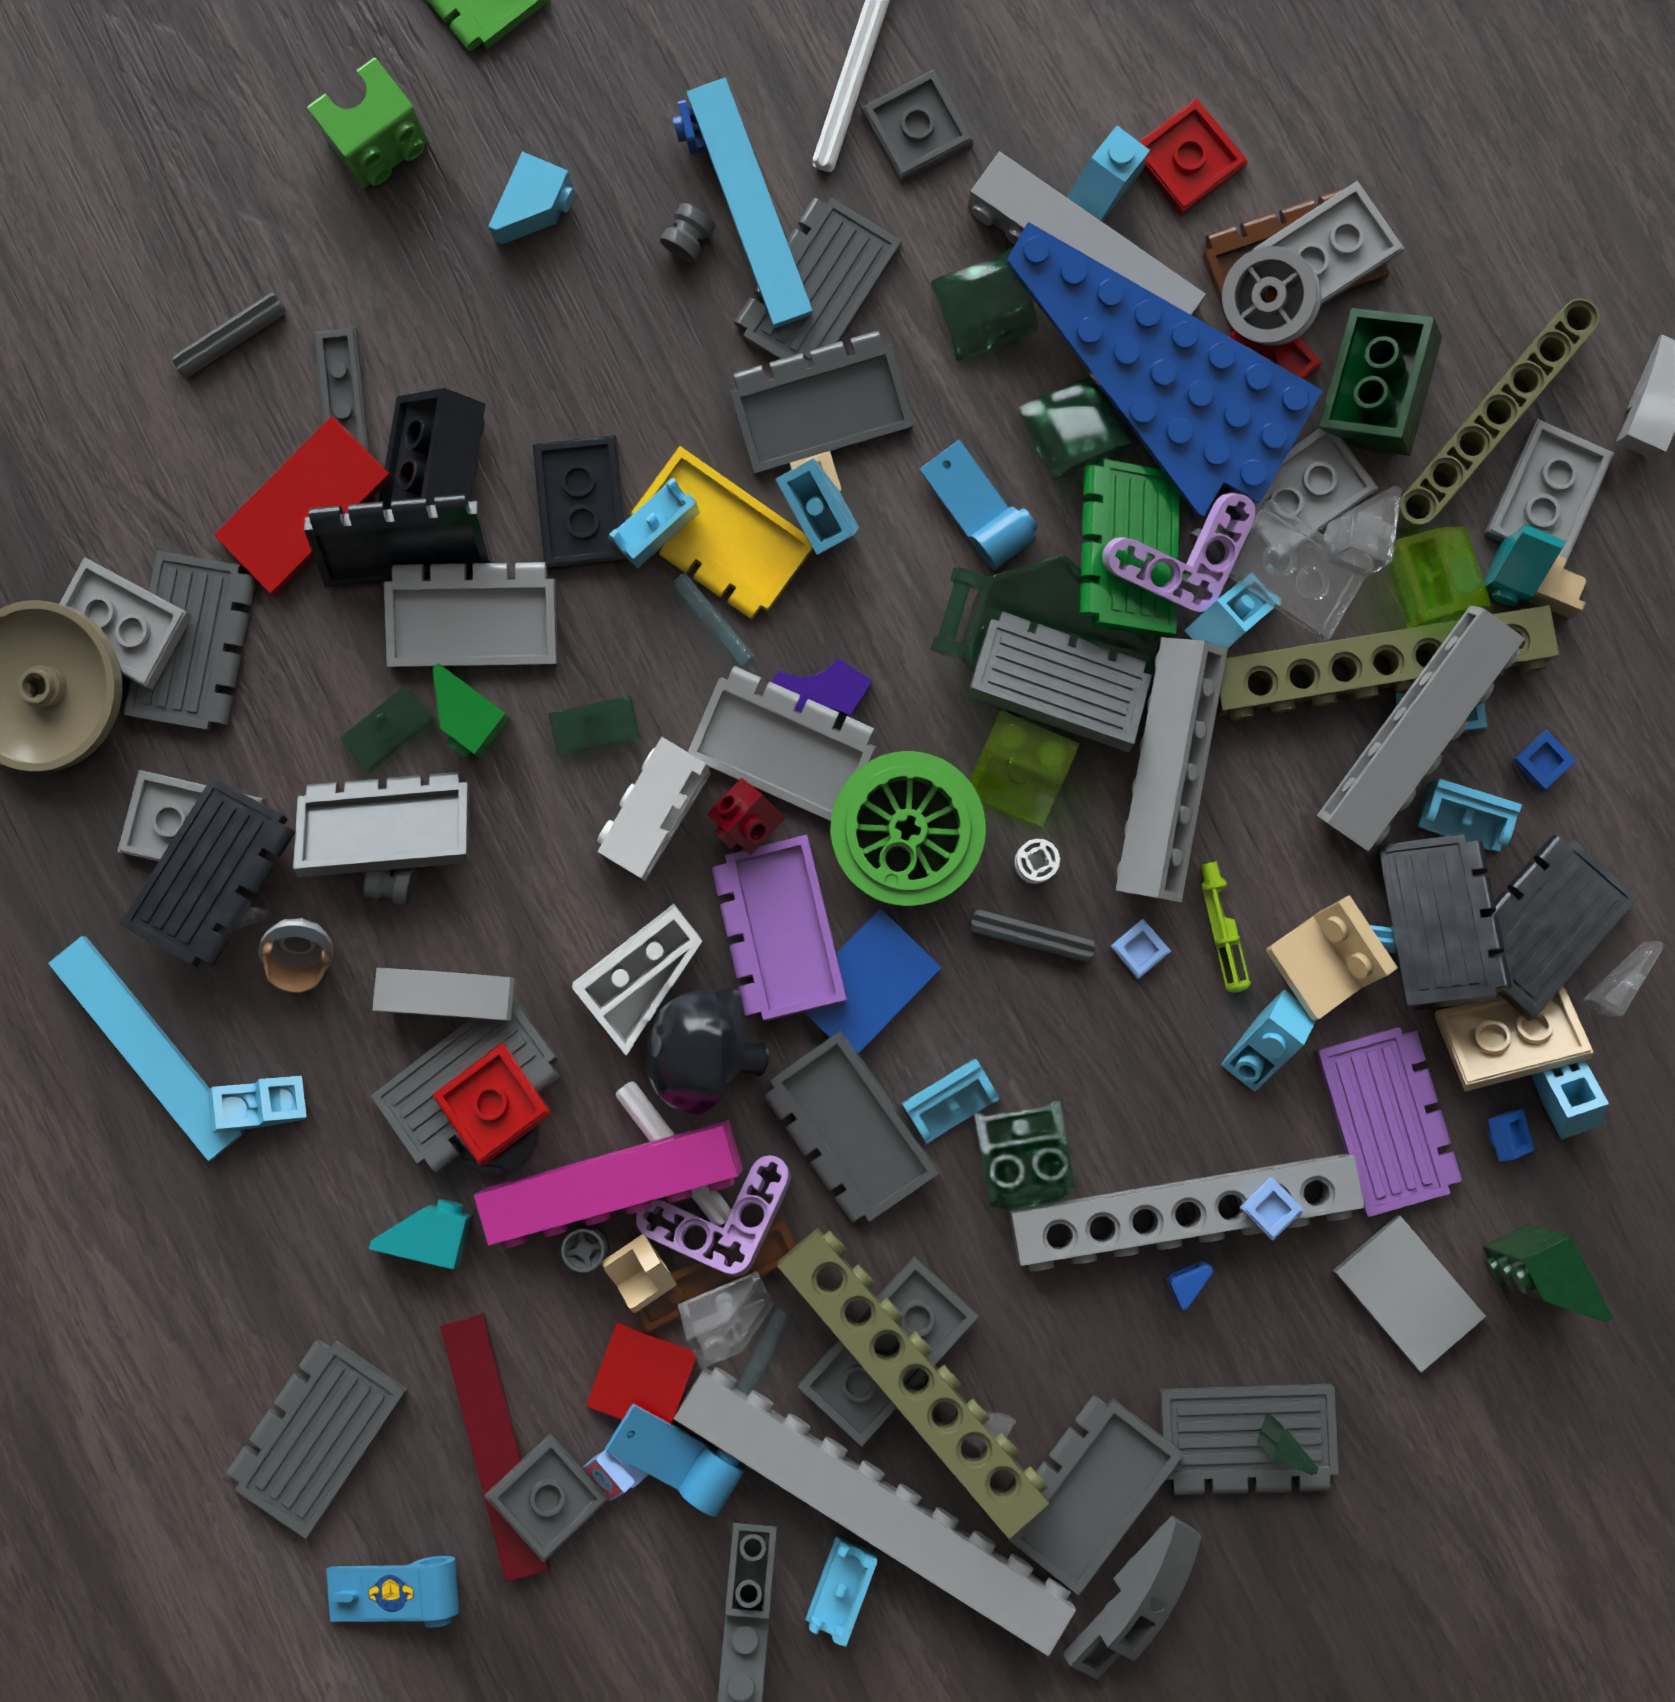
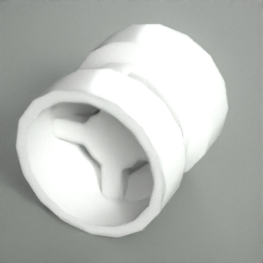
(1032, 866)

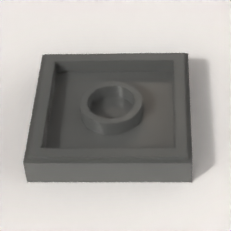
(917, 125)
(546, 1497)

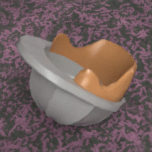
(296, 954)

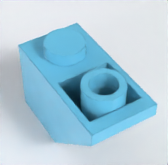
(1269, 1041)

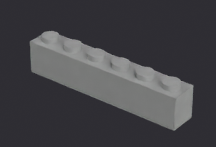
(1014, 196)
(1421, 727)
(1171, 768)

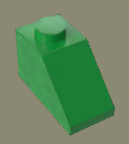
(466, 715)

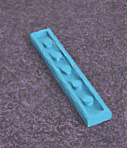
(749, 203)
(142, 1043)

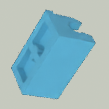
(654, 523)
(1459, 810)
(950, 1100)
(841, 1589)

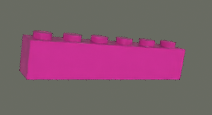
(609, 1183)

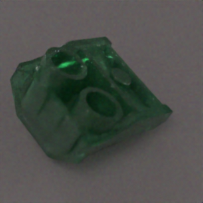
(985, 307)
(1073, 427)
(1025, 1157)

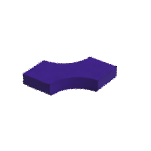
(836, 687)

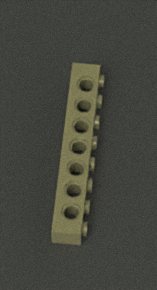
(1358, 656)
(1007, 1507)

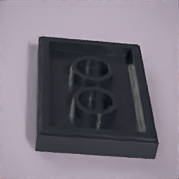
(579, 501)

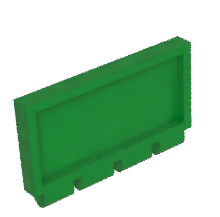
(1138, 506)

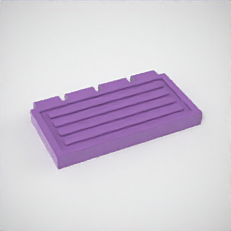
(783, 928)
(1384, 1119)

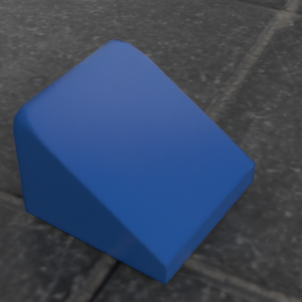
(1187, 1283)

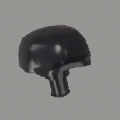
(699, 1049)

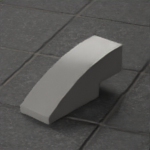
(1652, 406)
(443, 994)

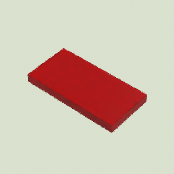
(269, 527)

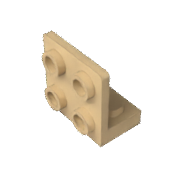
(1330, 957)

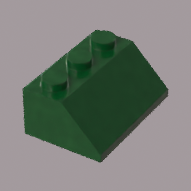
(1381, 380)
(1546, 1268)

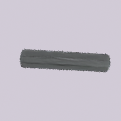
(228, 335)
(1032, 936)

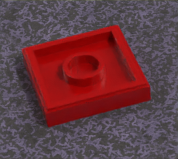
(1191, 157)
(492, 1104)
(641, 1372)

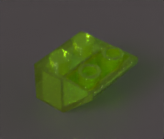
(1437, 575)

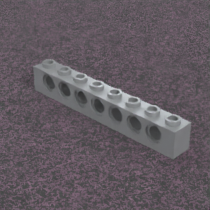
(1030, 1224)

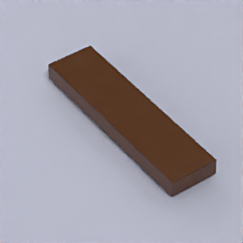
(698, 1278)

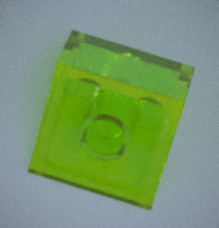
(1022, 768)

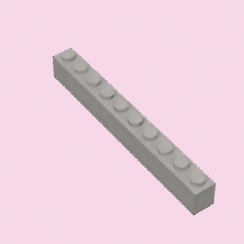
(877, 1510)

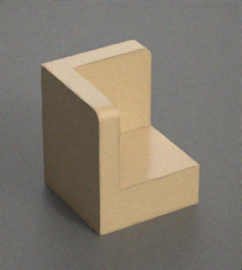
(1561, 590)
(639, 1273)

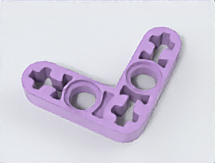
(1197, 567)
(733, 1231)

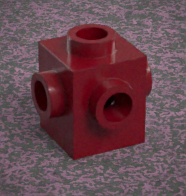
(744, 817)

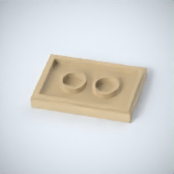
(1498, 1044)

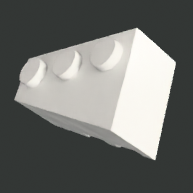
(653, 808)
(637, 975)

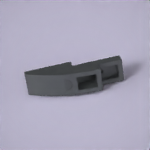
(1148, 1594)
(747, 1613)

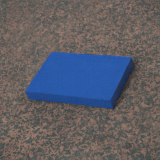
(880, 976)

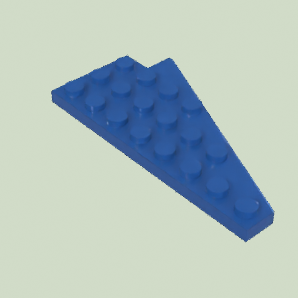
(1183, 388)

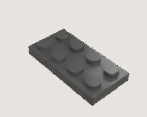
(845, 1388)

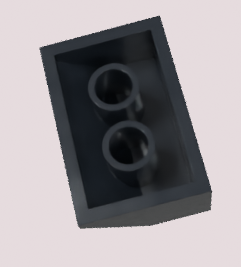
(433, 445)

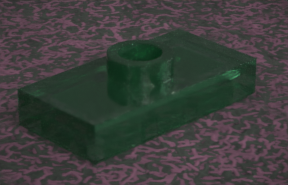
(594, 725)
(387, 728)

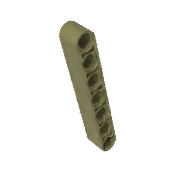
(1507, 402)

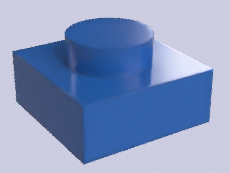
(1543, 760)
(1510, 1135)

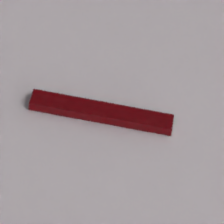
(489, 1430)

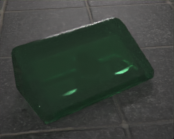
(1283, 1447)

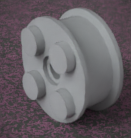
(1289, 313)

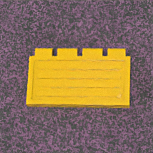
(731, 537)

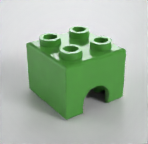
(374, 133)

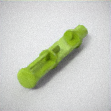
(1223, 928)

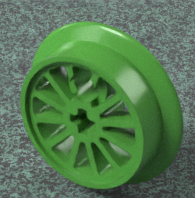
(895, 886)

